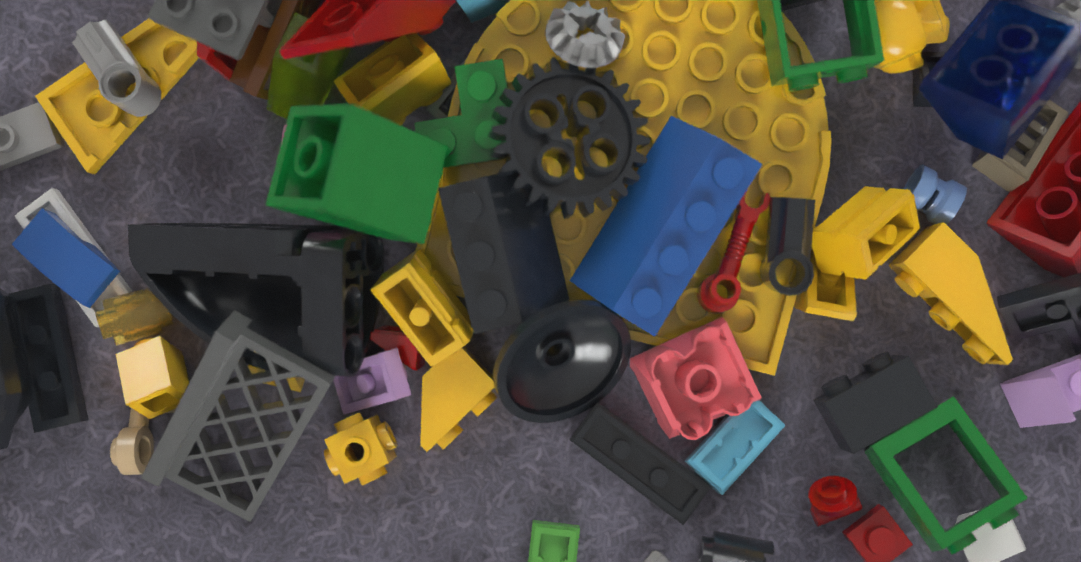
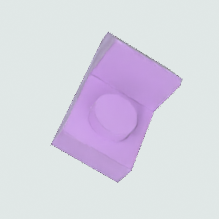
(377, 382)
(1046, 394)

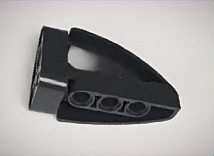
(293, 280)

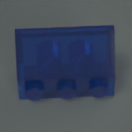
(1002, 72)

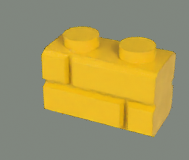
(865, 232)
(424, 307)

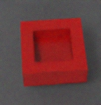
(877, 536)

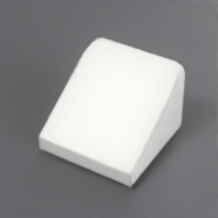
(993, 544)

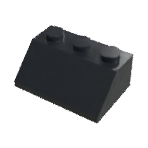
(502, 252)

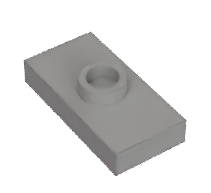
(26, 135)

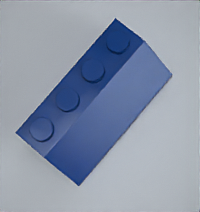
(665, 224)

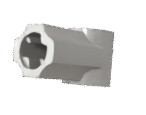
(116, 69)

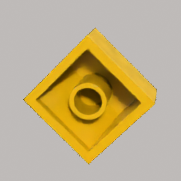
(395, 79)

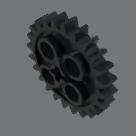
(526, 143)

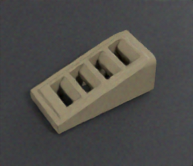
(1014, 167)

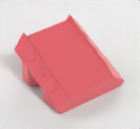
(695, 380)

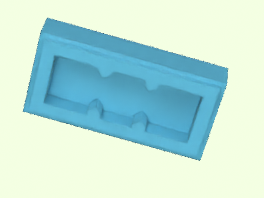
(734, 446)

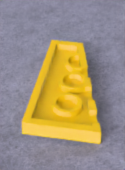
(91, 122)

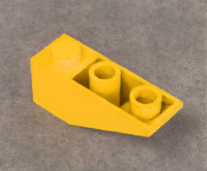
(955, 287)

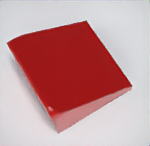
(392, 337)

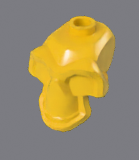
(907, 29)

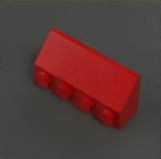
(1045, 211)

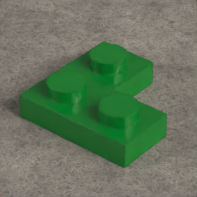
(468, 133)

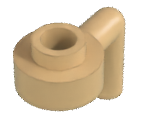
(133, 445)

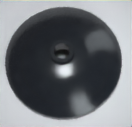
(562, 361)

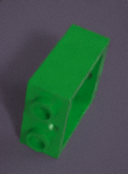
(863, 39)
(959, 535)

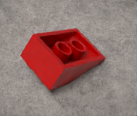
(358, 22)

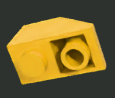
(449, 394)

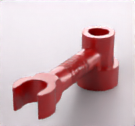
(731, 262)

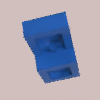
(66, 258)

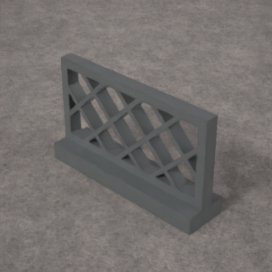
(206, 392)

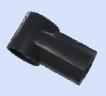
(789, 238)

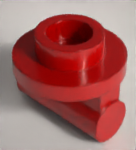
(833, 499)

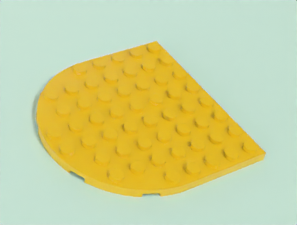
(710, 71)

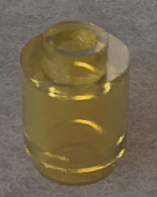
(132, 316)

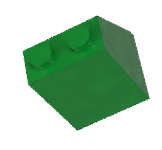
(357, 172)

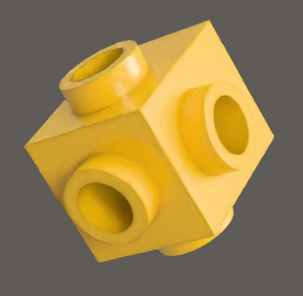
(378, 447)

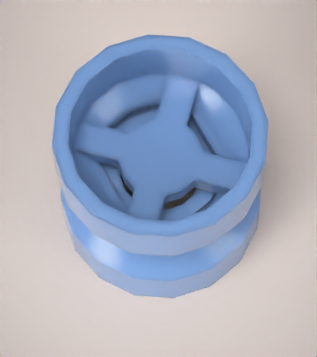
(934, 196)

